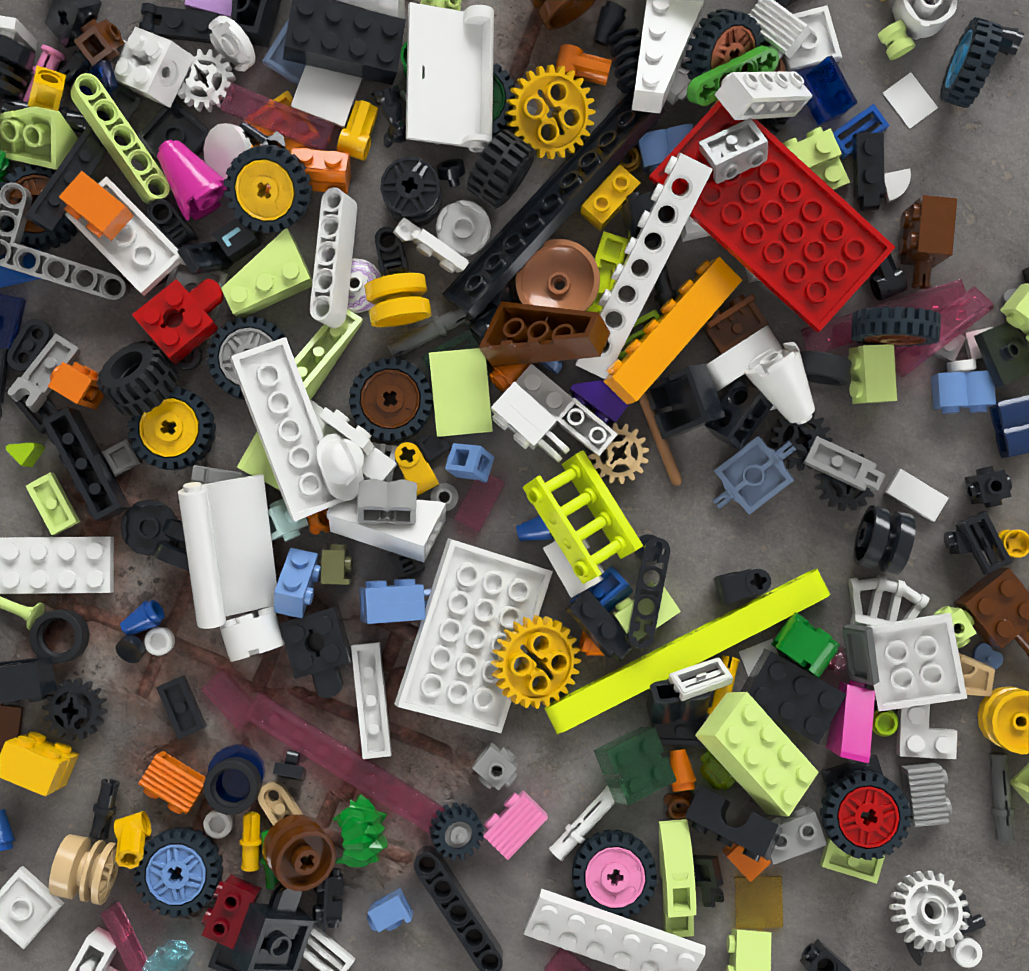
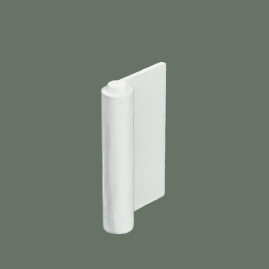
(228, 547)

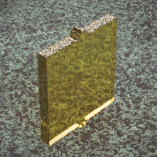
(758, 902)

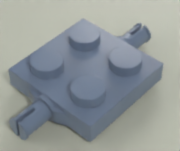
(754, 475)

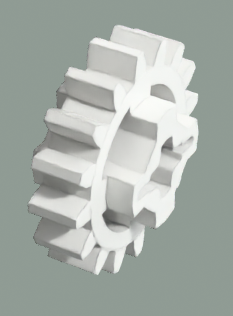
(216, 73)

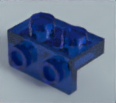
(829, 90)

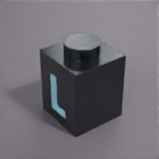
(237, 239)

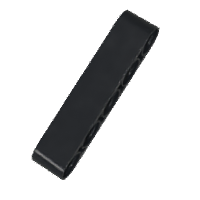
(459, 923)

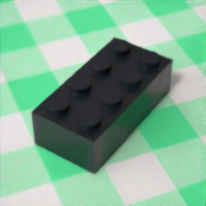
(344, 39)

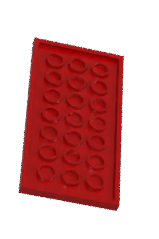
(783, 225)

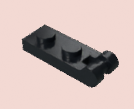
(177, 23)

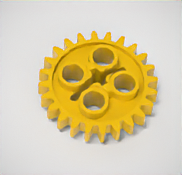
(571, 98)
(553, 642)

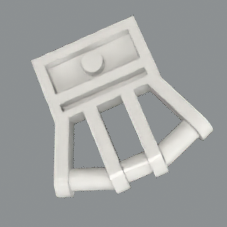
(879, 585)

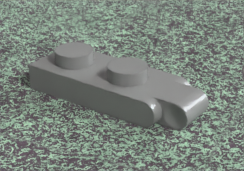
(843, 465)

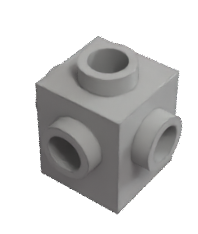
(492, 757)

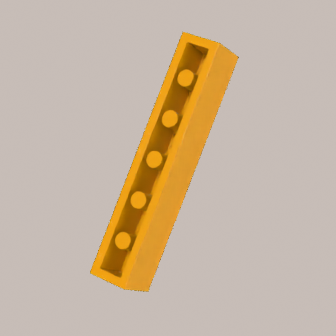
(672, 330)

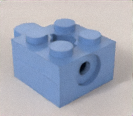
(392, 602)

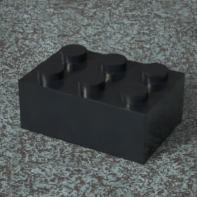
(793, 695)

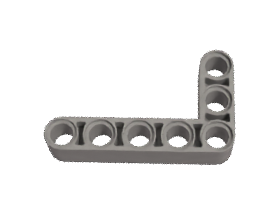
(45, 261)

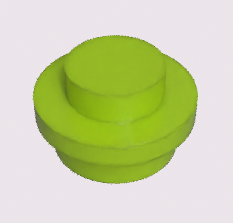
(884, 723)

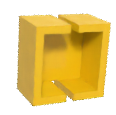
(37, 763)

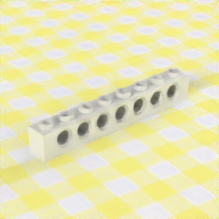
(696, 176)

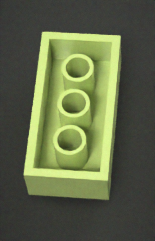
(757, 753)

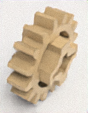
(628, 462)

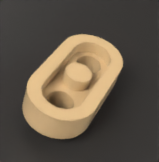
(277, 808)

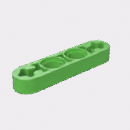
(711, 79)

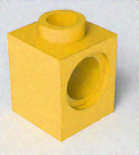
(46, 89)

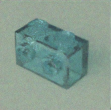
(171, 957)

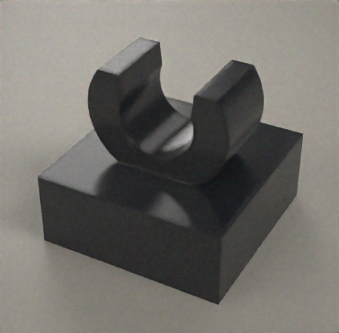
(405, 566)
(290, 769)

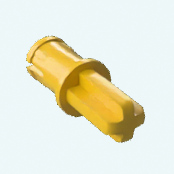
(250, 841)

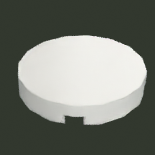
(232, 43)
(223, 146)
(464, 227)

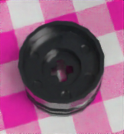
(14, 60)
(421, 203)

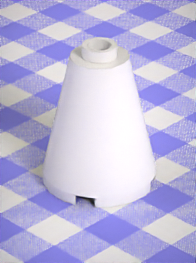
(783, 382)

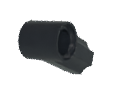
(887, 280)

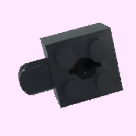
(317, 648)
(273, 933)

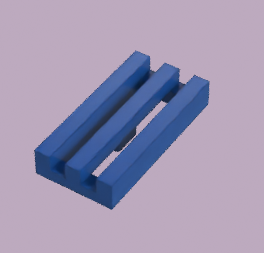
(878, 117)

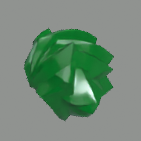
(361, 833)

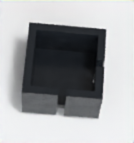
(691, 399)

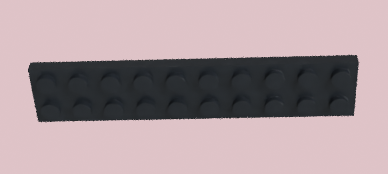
(550, 207)

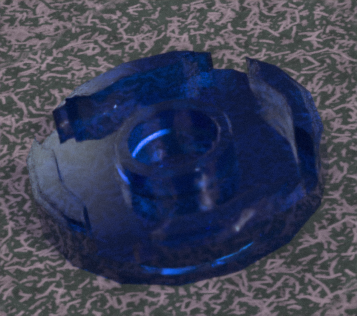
(233, 783)

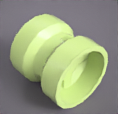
(896, 40)

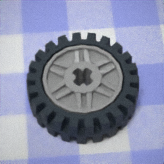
(236, 338)

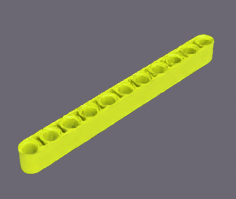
(687, 650)

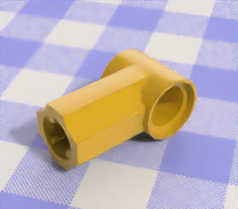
(357, 135)
(131, 838)

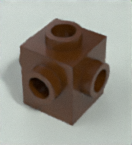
(99, 41)

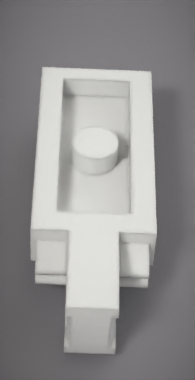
(430, 245)

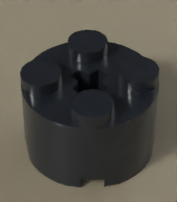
(633, 210)

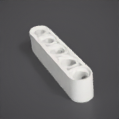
(333, 258)

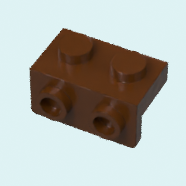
(735, 324)

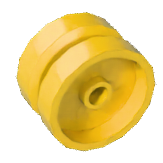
(397, 300)
(1006, 718)

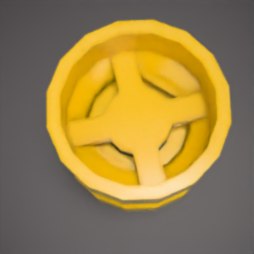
(1017, 542)

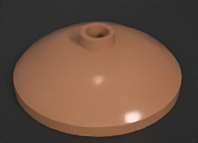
(555, 263)

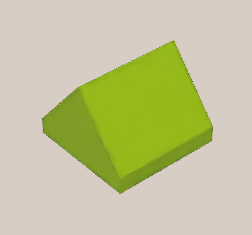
(25, 453)

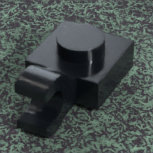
(709, 878)

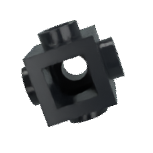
(988, 486)

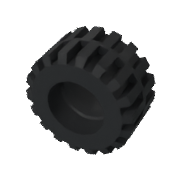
(500, 169)
(137, 378)

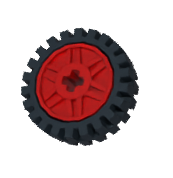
(869, 835)

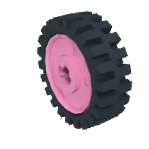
(599, 858)

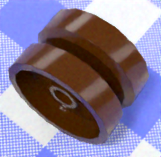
(561, 12)
(299, 852)

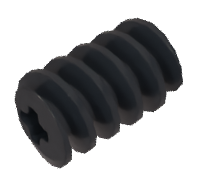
(626, 57)

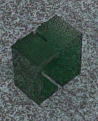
(639, 764)

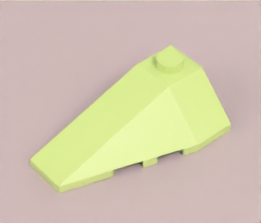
(36, 136)

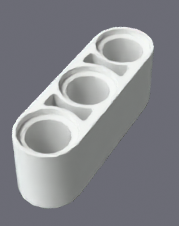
(734, 362)

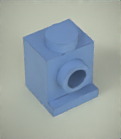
(469, 462)
(389, 911)

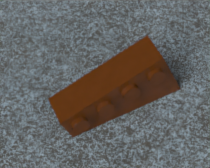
(542, 334)

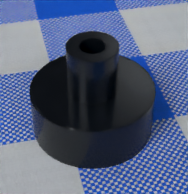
(451, 171)

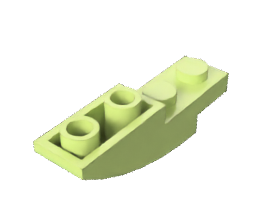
(677, 877)

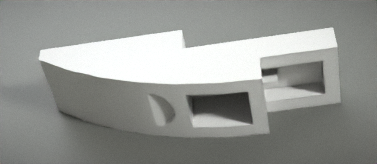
(568, 411)

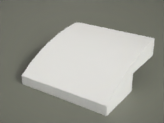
(326, 95)

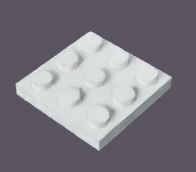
(917, 662)

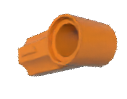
(586, 66)

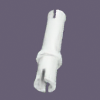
(583, 824)

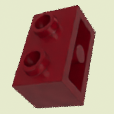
(227, 916)

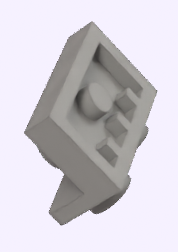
(735, 150)

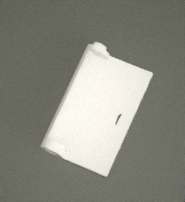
(457, 84)

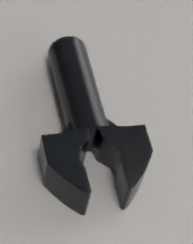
(256, 135)

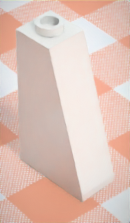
(406, 540)

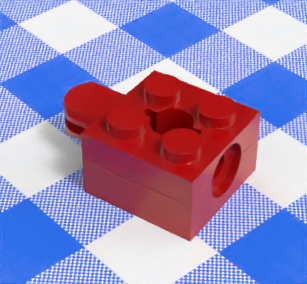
(180, 318)

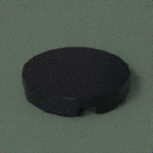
(143, 525)

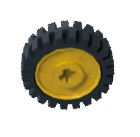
(249, 179)
(187, 444)

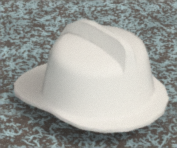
(340, 465)

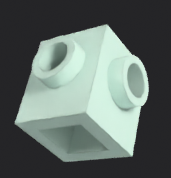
(281, 522)

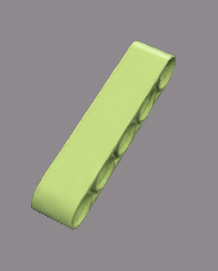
(119, 127)

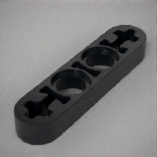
(653, 593)

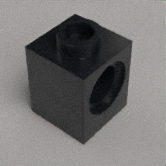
(815, 952)

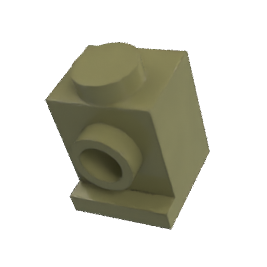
(336, 565)

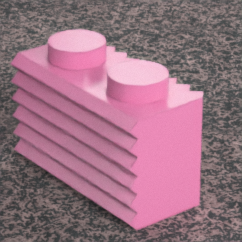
(514, 824)

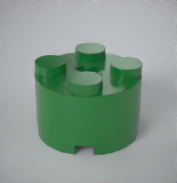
(806, 645)

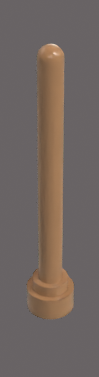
(662, 445)

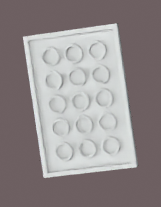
(465, 614)

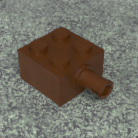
(927, 236)
(999, 609)

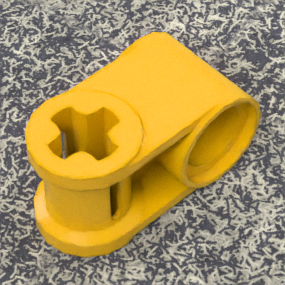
(418, 470)

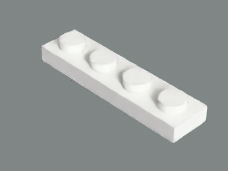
(371, 700)

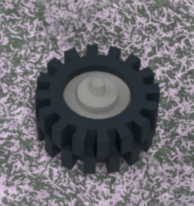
(456, 831)

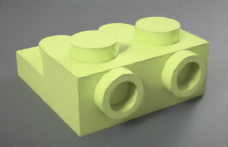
(822, 156)

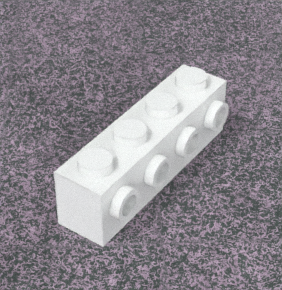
(763, 94)

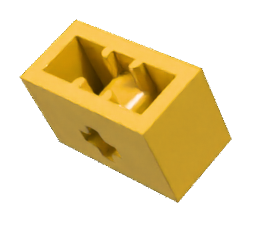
(609, 198)

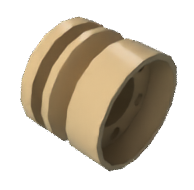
(84, 869)

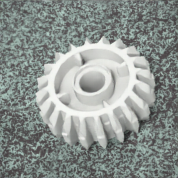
(947, 909)

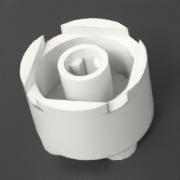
(923, 17)
(252, 634)

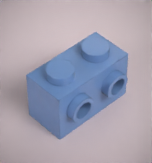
(296, 583)

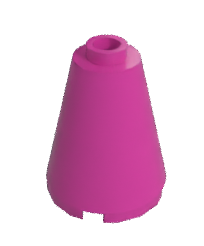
(191, 180)

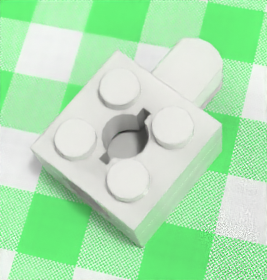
(152, 66)
(527, 420)

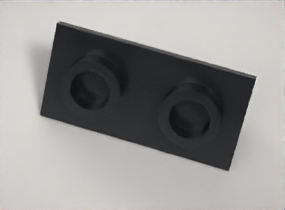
(328, 910)

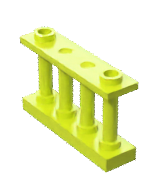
(601, 504)

